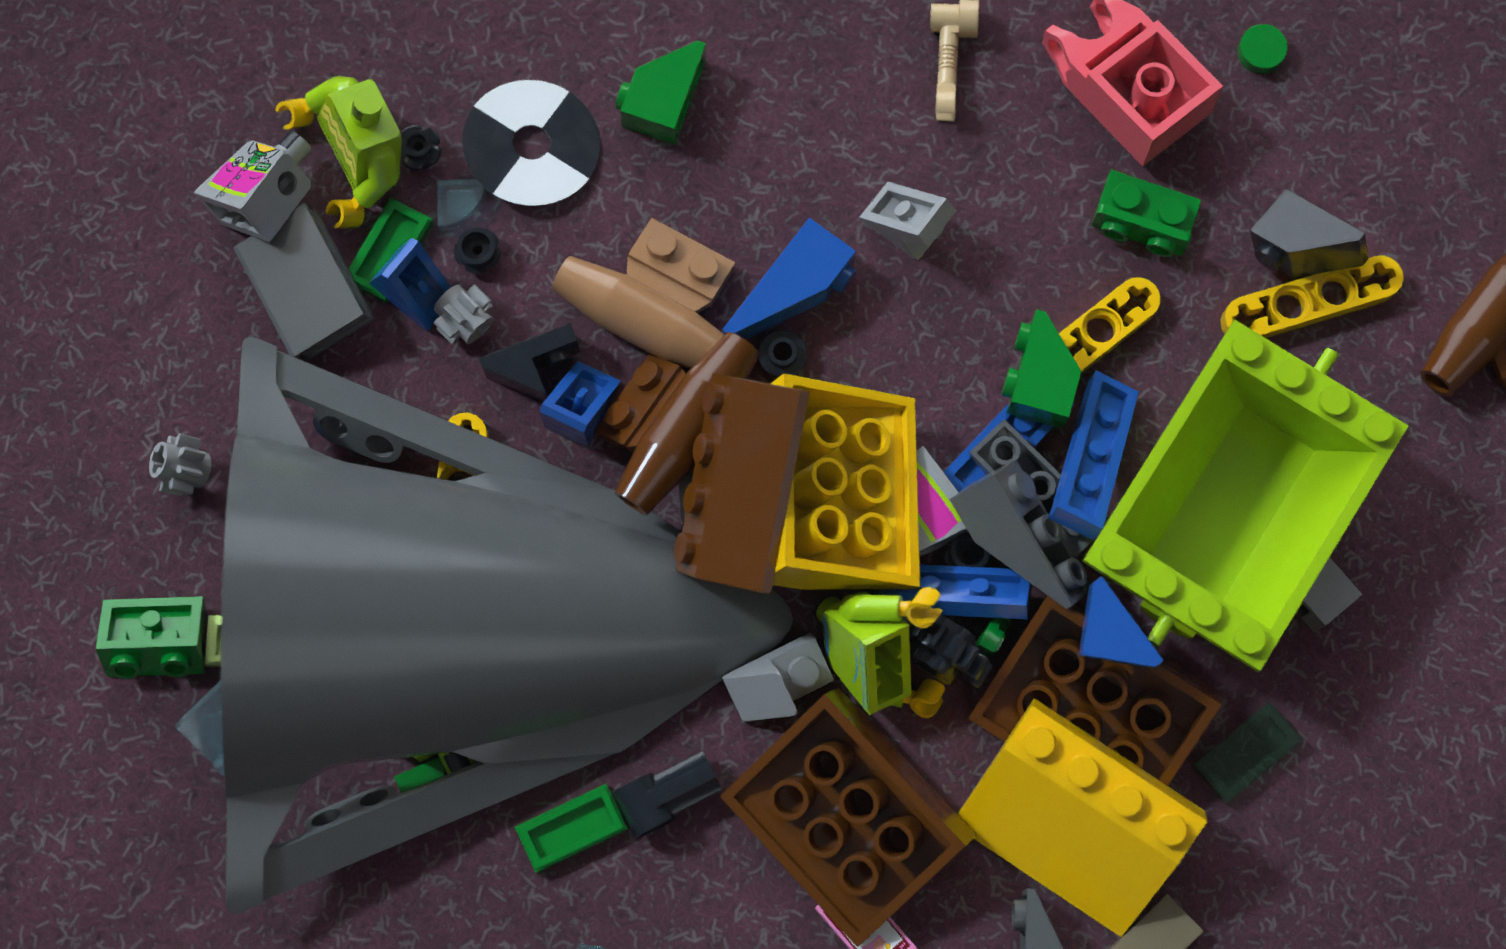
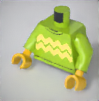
(360, 136)

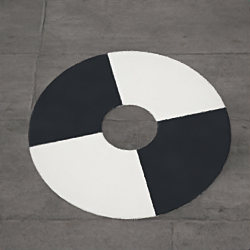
(525, 181)

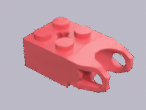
(1134, 78)

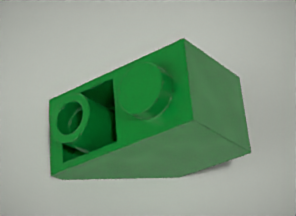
(1045, 376)

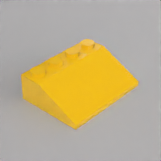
(852, 492)
(1081, 818)

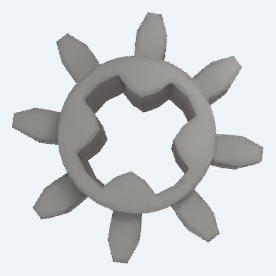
(463, 314)
(180, 465)

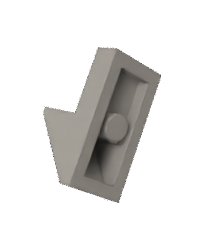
(908, 217)
(775, 680)

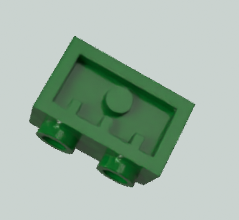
(1145, 214)
(152, 637)

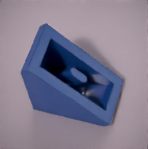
(412, 283)
(579, 403)
(1112, 633)

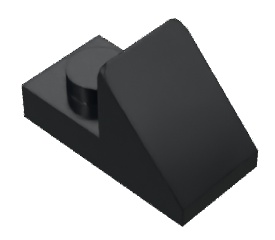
(518, 364)

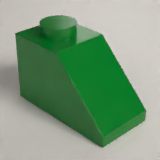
(662, 93)

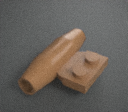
(659, 296)

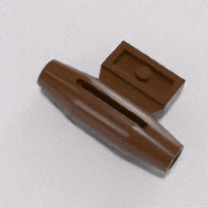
(1472, 336)
(663, 415)

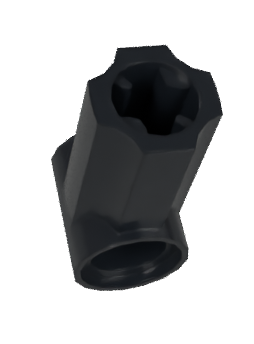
(656, 799)

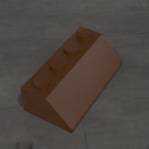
(740, 482)

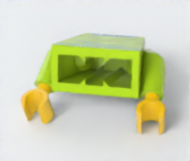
(871, 648)

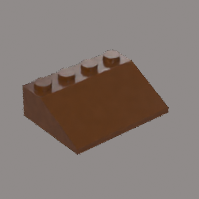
(1134, 710)
(847, 815)

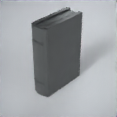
(304, 285)

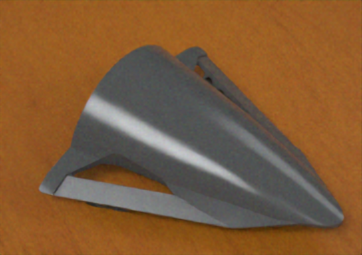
(433, 619)

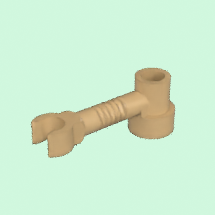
(952, 22)

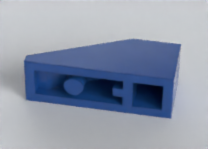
(797, 281)

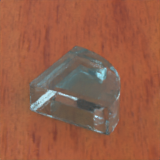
(457, 201)

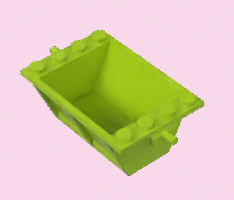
(1245, 496)

